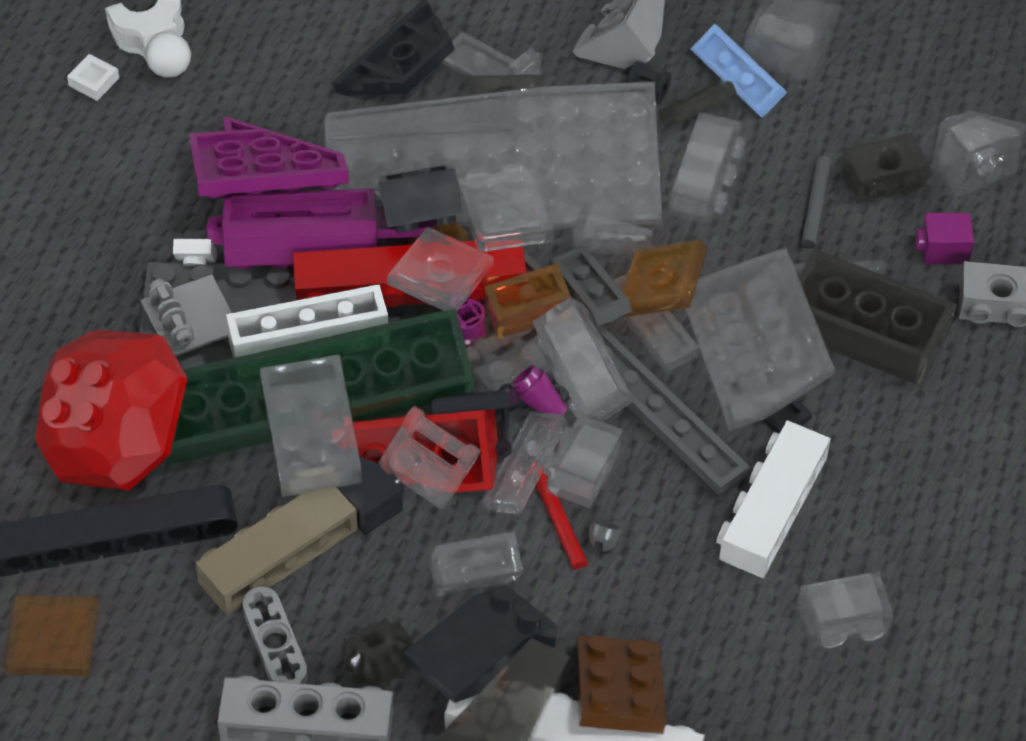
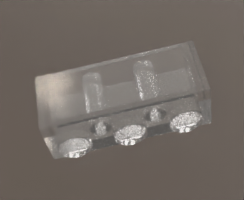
(707, 169)
(582, 361)

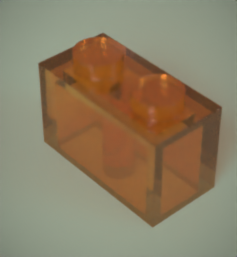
(524, 298)

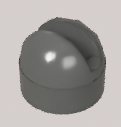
(604, 532)

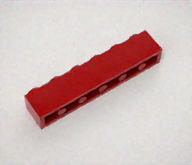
(349, 269)

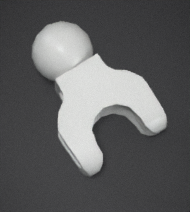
(153, 35)

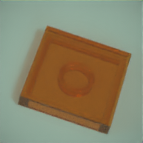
(664, 277)
(52, 635)

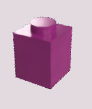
(945, 238)

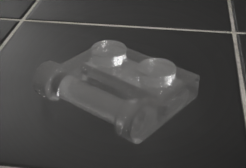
(422, 468)

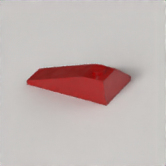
(469, 427)

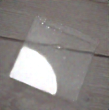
(440, 270)

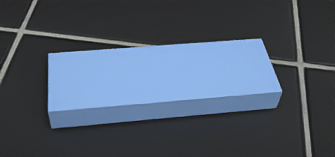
(735, 65)

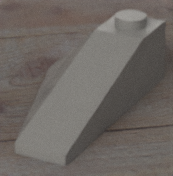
(624, 34)

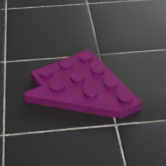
(260, 160)

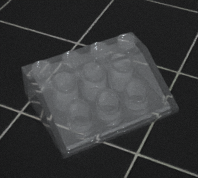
(757, 337)

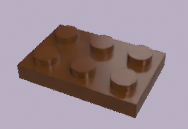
(620, 684)

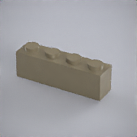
(275, 546)

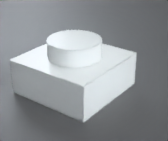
(93, 77)
(194, 251)

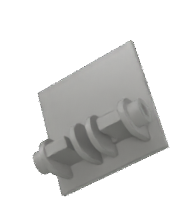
(188, 313)

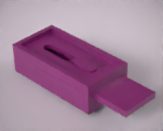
(277, 224)

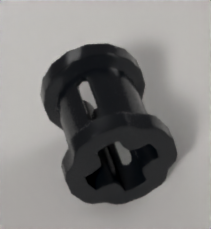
(662, 81)

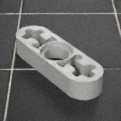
(277, 624)

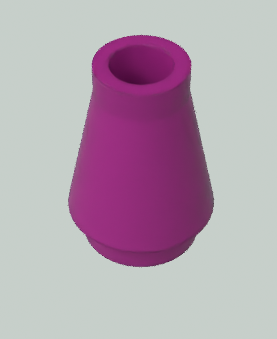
(538, 391)

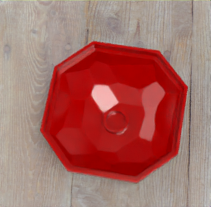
(110, 408)

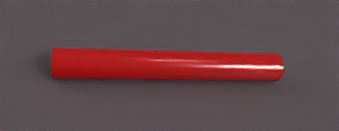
(561, 525)

